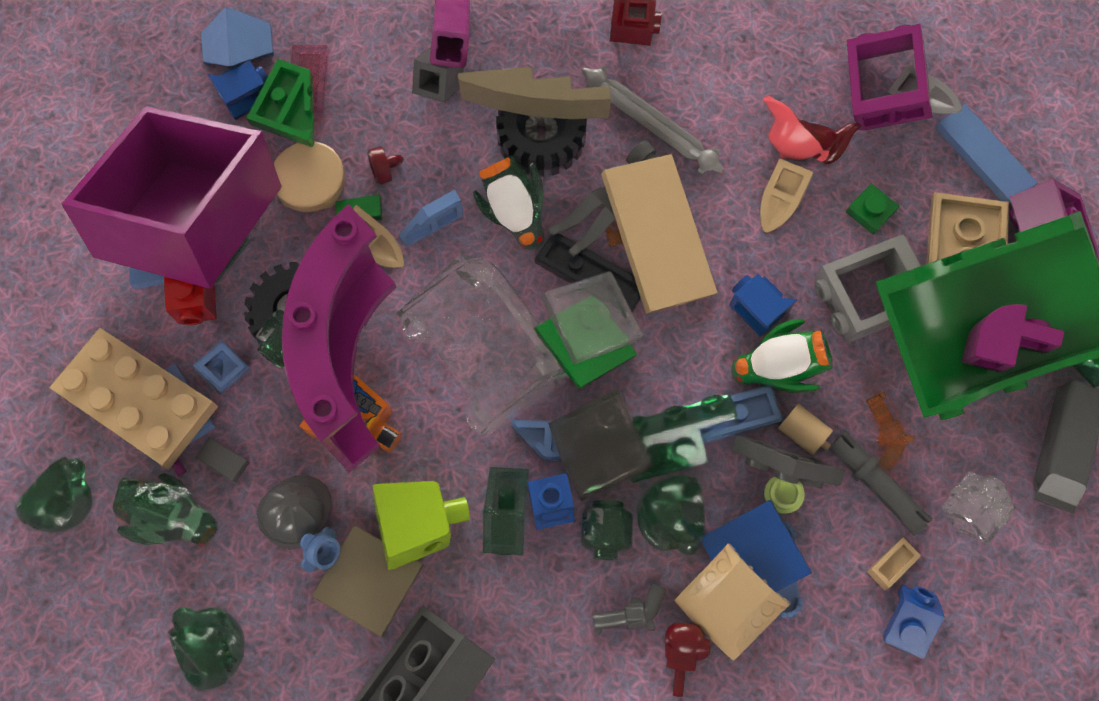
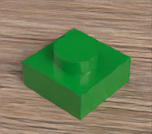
(872, 208)

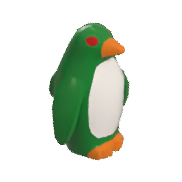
(785, 359)

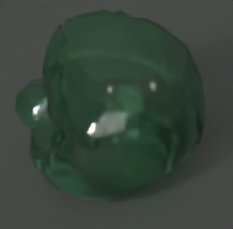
(56, 498)
(673, 514)
(207, 646)

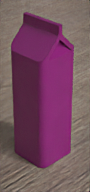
(450, 33)

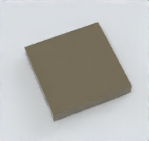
(363, 585)

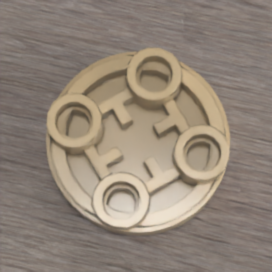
(309, 177)

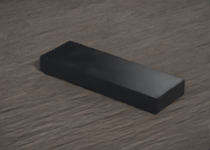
(586, 264)

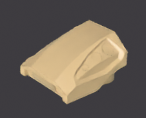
(731, 602)

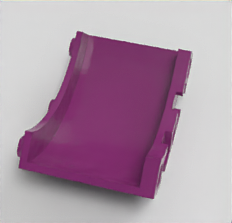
(322, 321)

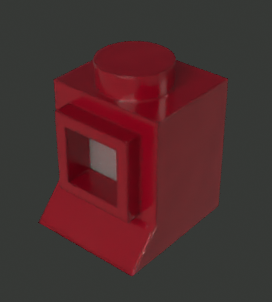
(634, 21)

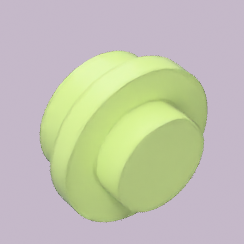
(784, 495)

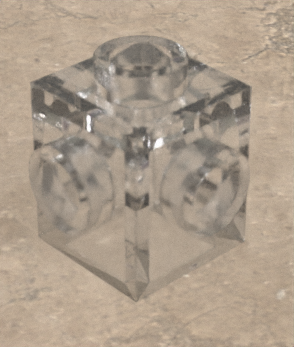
(979, 506)

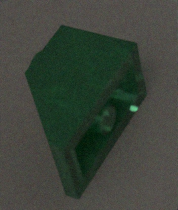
(505, 511)

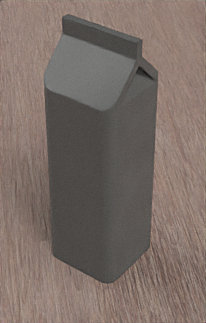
(1068, 446)

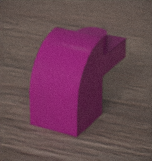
(997, 337)

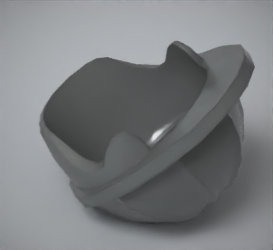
(294, 509)

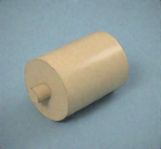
(806, 430)

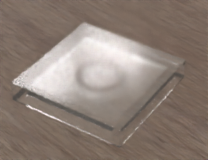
(592, 317)

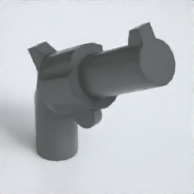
(633, 615)

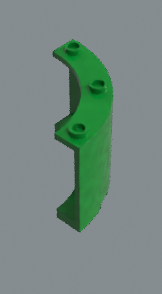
(940, 302)

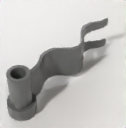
(594, 200)

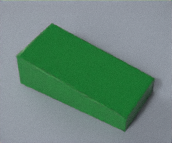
(370, 204)

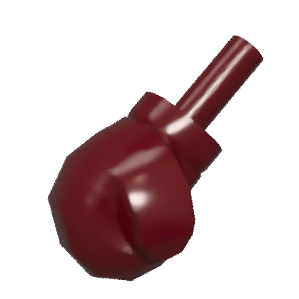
(683, 648)

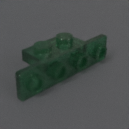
(675, 435)

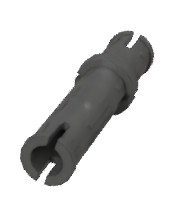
(880, 483)

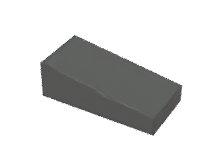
(222, 460)

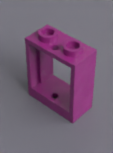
(893, 108)

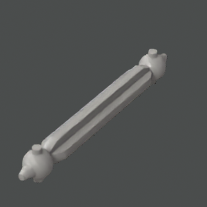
(655, 121)

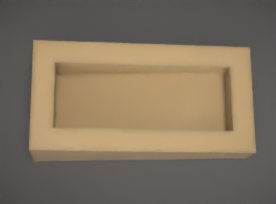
(893, 564)

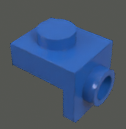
(914, 620)

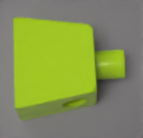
(415, 519)

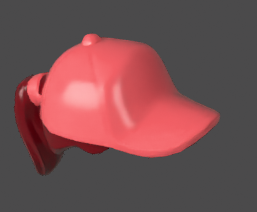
(804, 140)

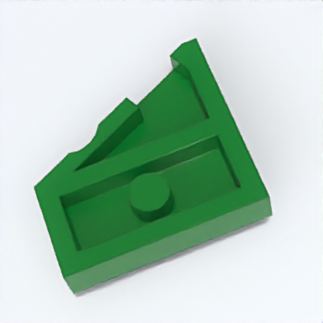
(286, 104)

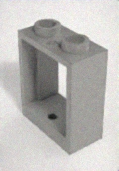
(829, 288)

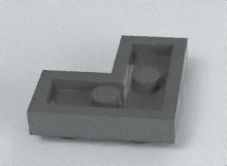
(788, 466)

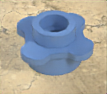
(319, 550)

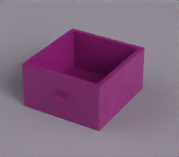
(174, 195)

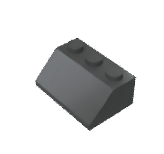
(428, 664)

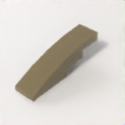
(518, 93)

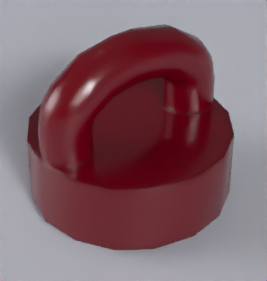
(381, 165)

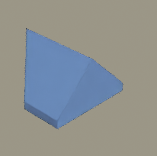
(235, 39)

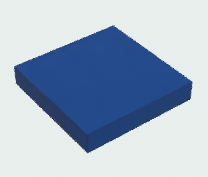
(763, 543)

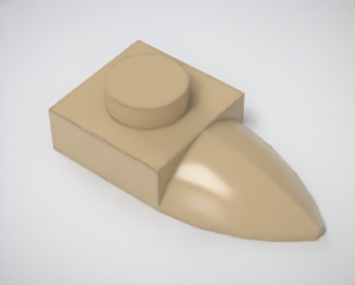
(783, 194)
(384, 247)

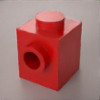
(189, 302)

